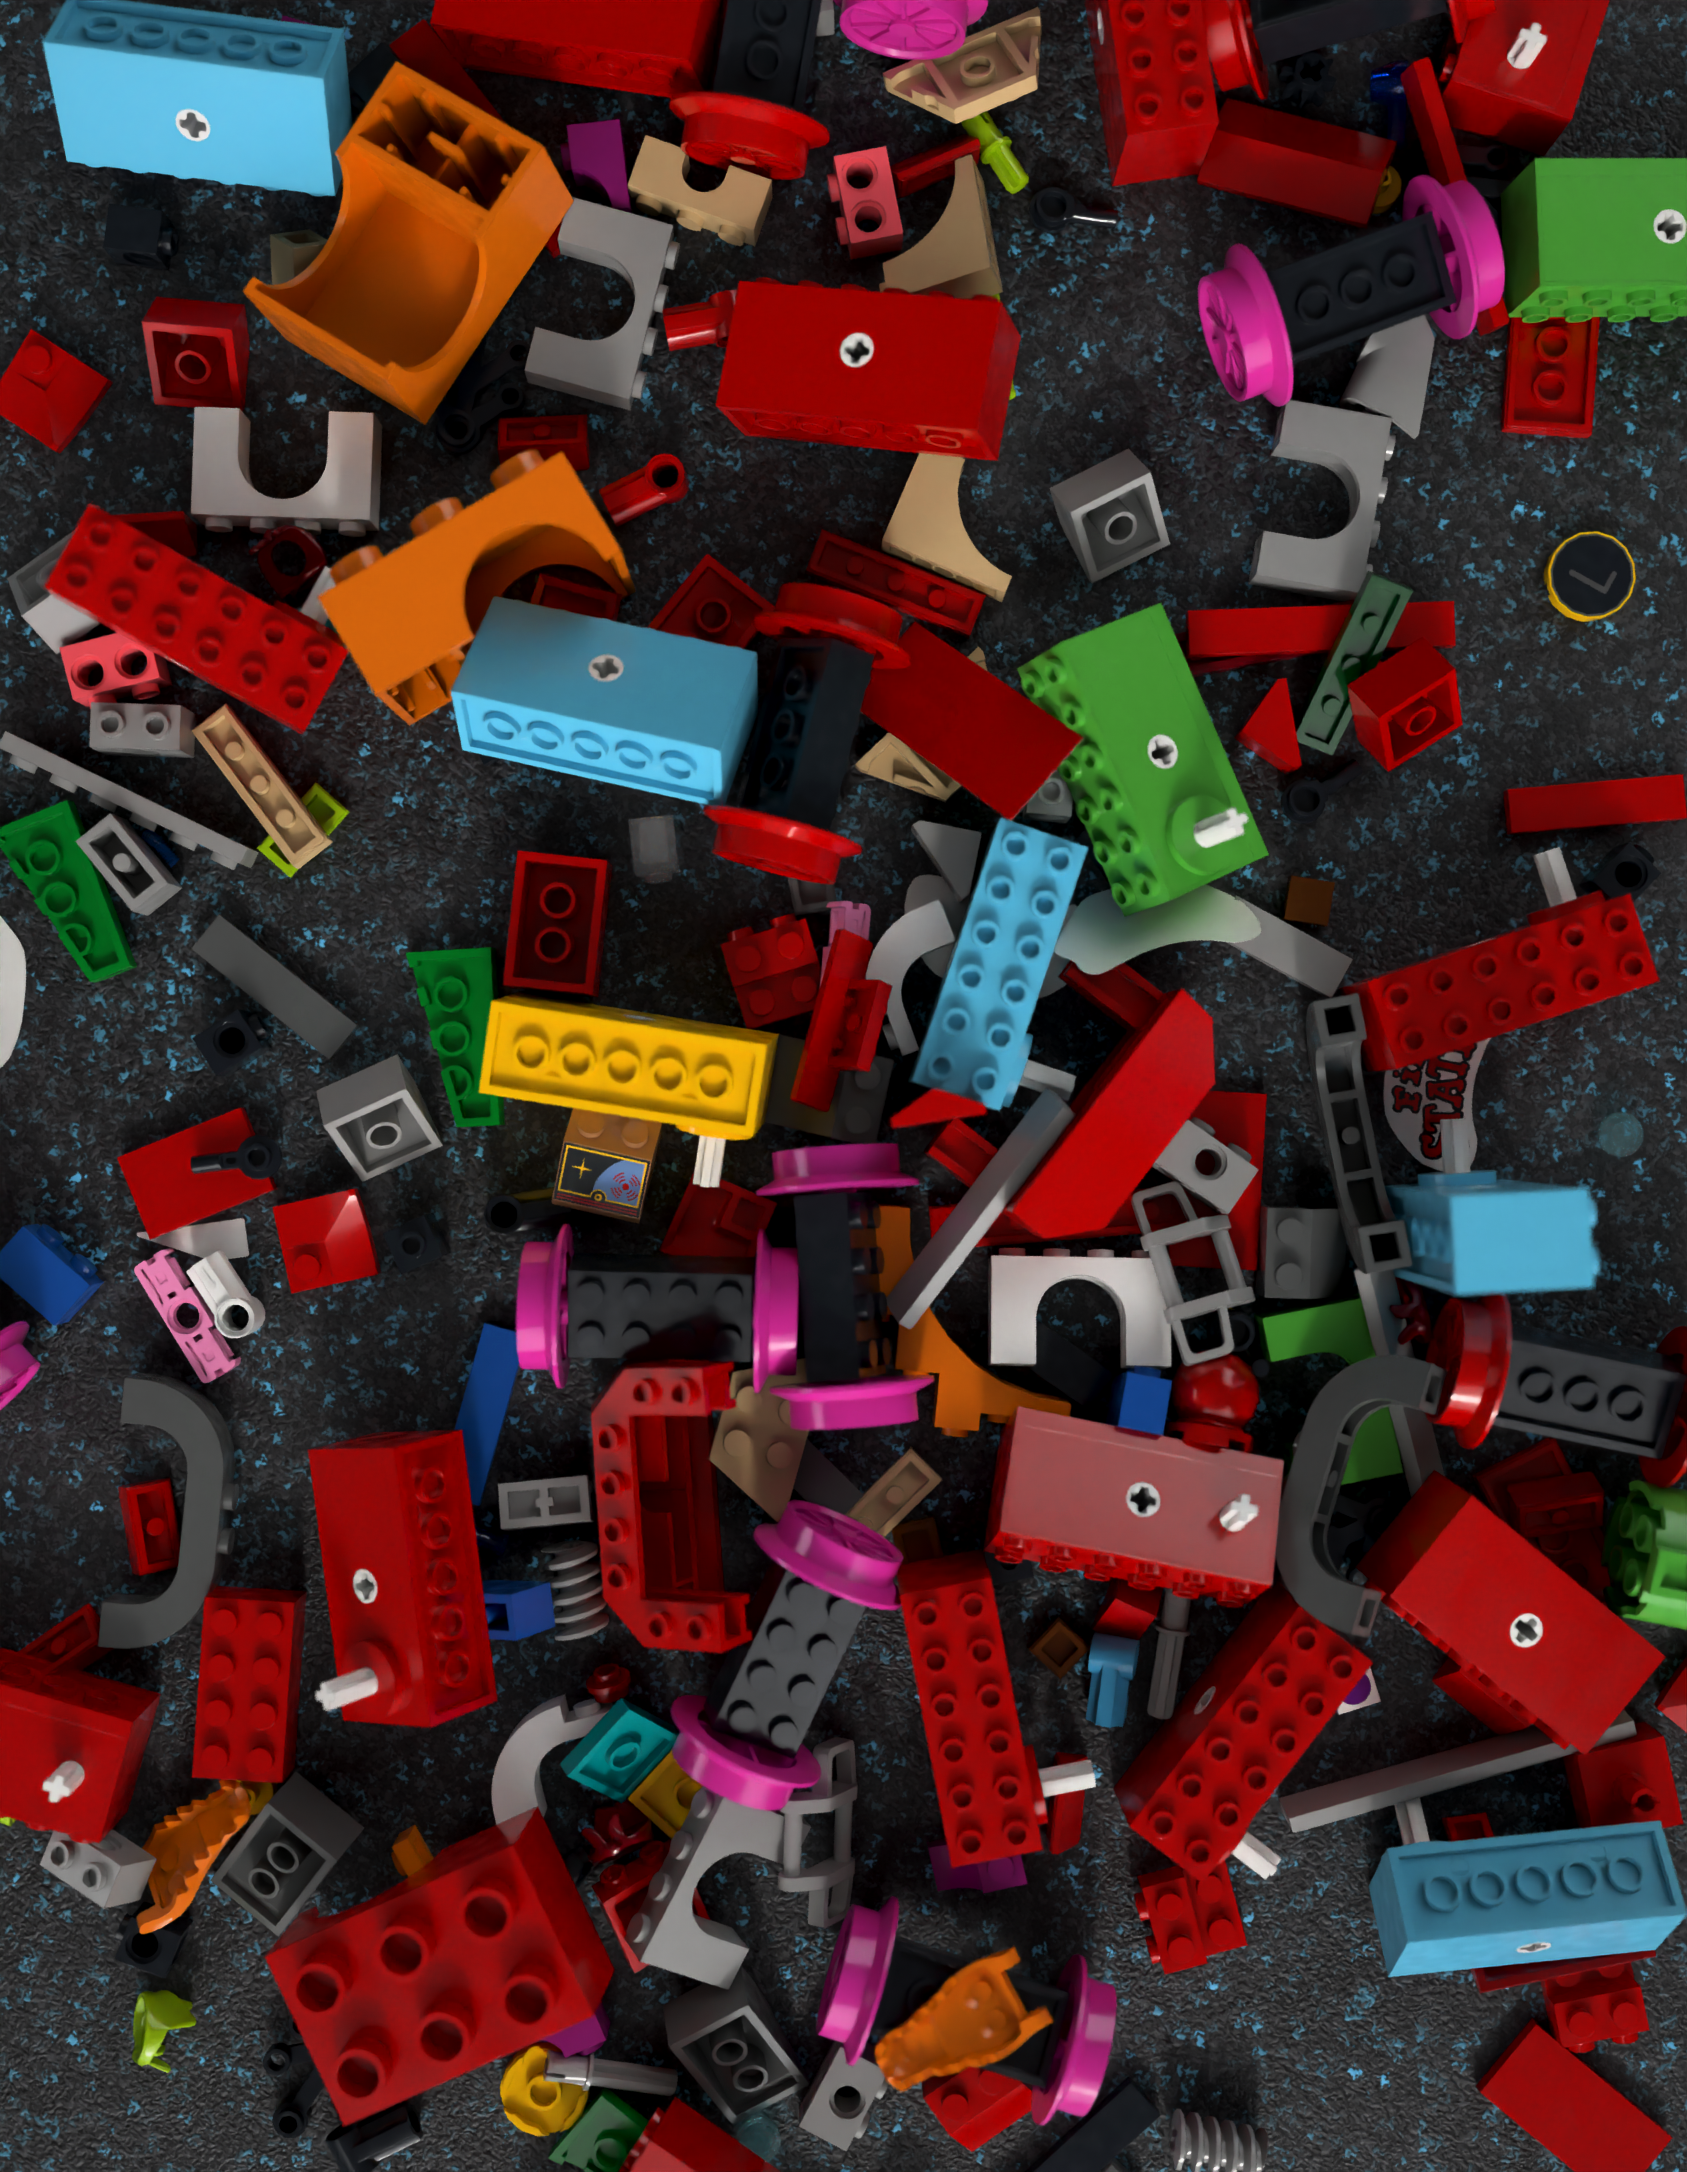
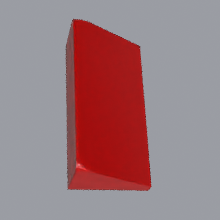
(932, 164)
(546, 435)
(168, 528)
(1556, 1505)
(150, 1525)
(69, 1644)
(1478, 1699)
(1065, 1812)

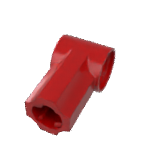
(700, 322)
(639, 493)

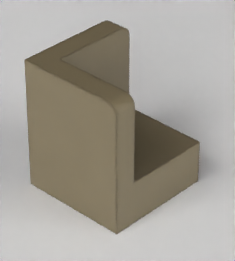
(293, 253)

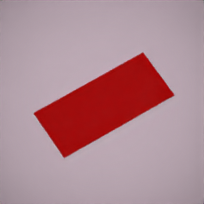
(968, 722)

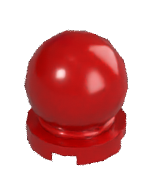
(1214, 1402)

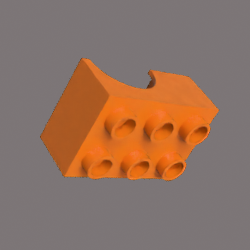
(426, 243)
(422, 605)

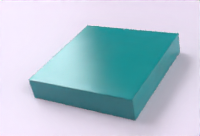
(620, 1750)

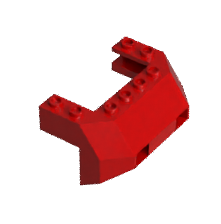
(1120, 1115)
(663, 1504)

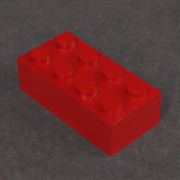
(249, 1684)

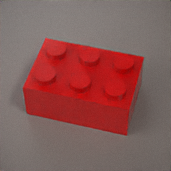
(557, 923)

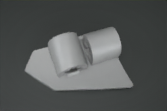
(1393, 374)

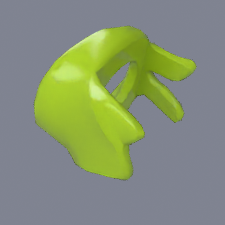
(153, 2017)

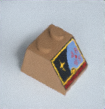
(607, 1164)

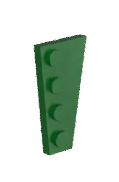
(68, 888)
(457, 999)
(601, 2135)

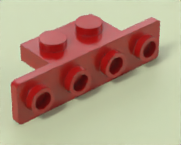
(843, 1022)

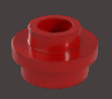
(609, 1683)

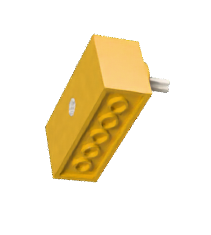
(635, 1066)

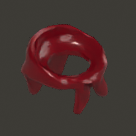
(282, 584)
(1414, 1311)
(617, 1832)

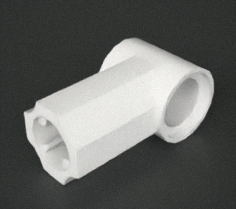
(223, 1291)

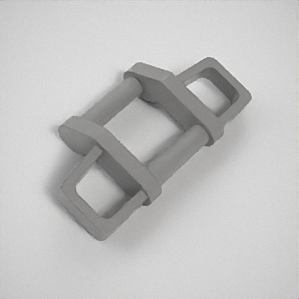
(1177, 1310)
(839, 1868)

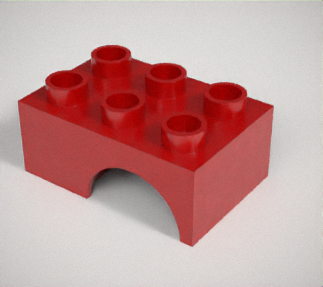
(443, 1968)

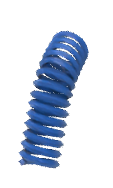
(156, 843)

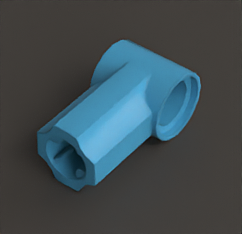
(1112, 1666)

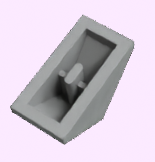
(951, 852)

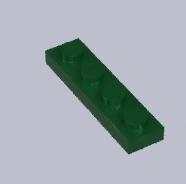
(1351, 656)

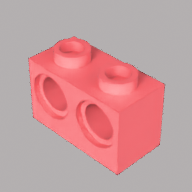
(873, 202)
(115, 656)

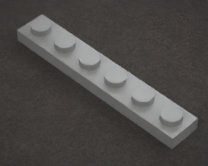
(110, 795)

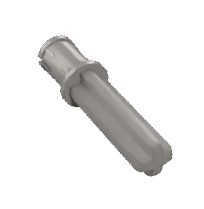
(1168, 1655)
(609, 2074)

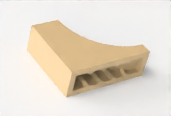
(958, 250)
(930, 529)

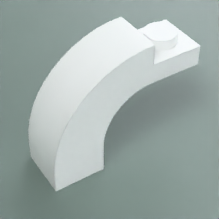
(900, 946)
(517, 1771)

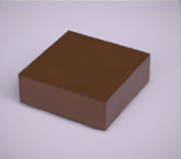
(1308, 901)
(1058, 1646)

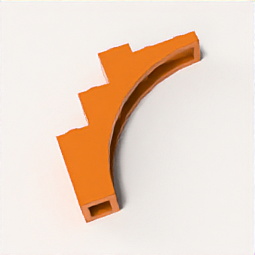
(962, 1385)

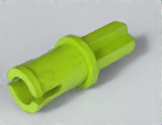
(997, 152)

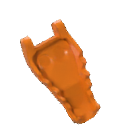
(187, 1848)
(964, 2024)

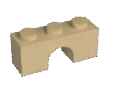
(731, 210)

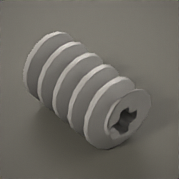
(577, 1588)
(1216, 2144)

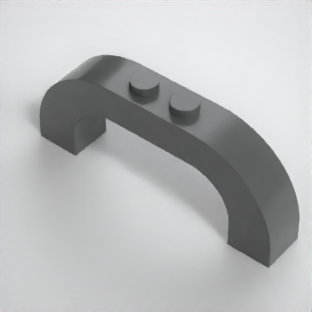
(1370, 1227)
(1317, 1475)
(209, 1497)

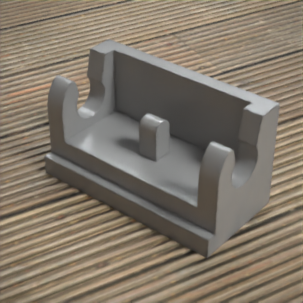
(546, 1503)

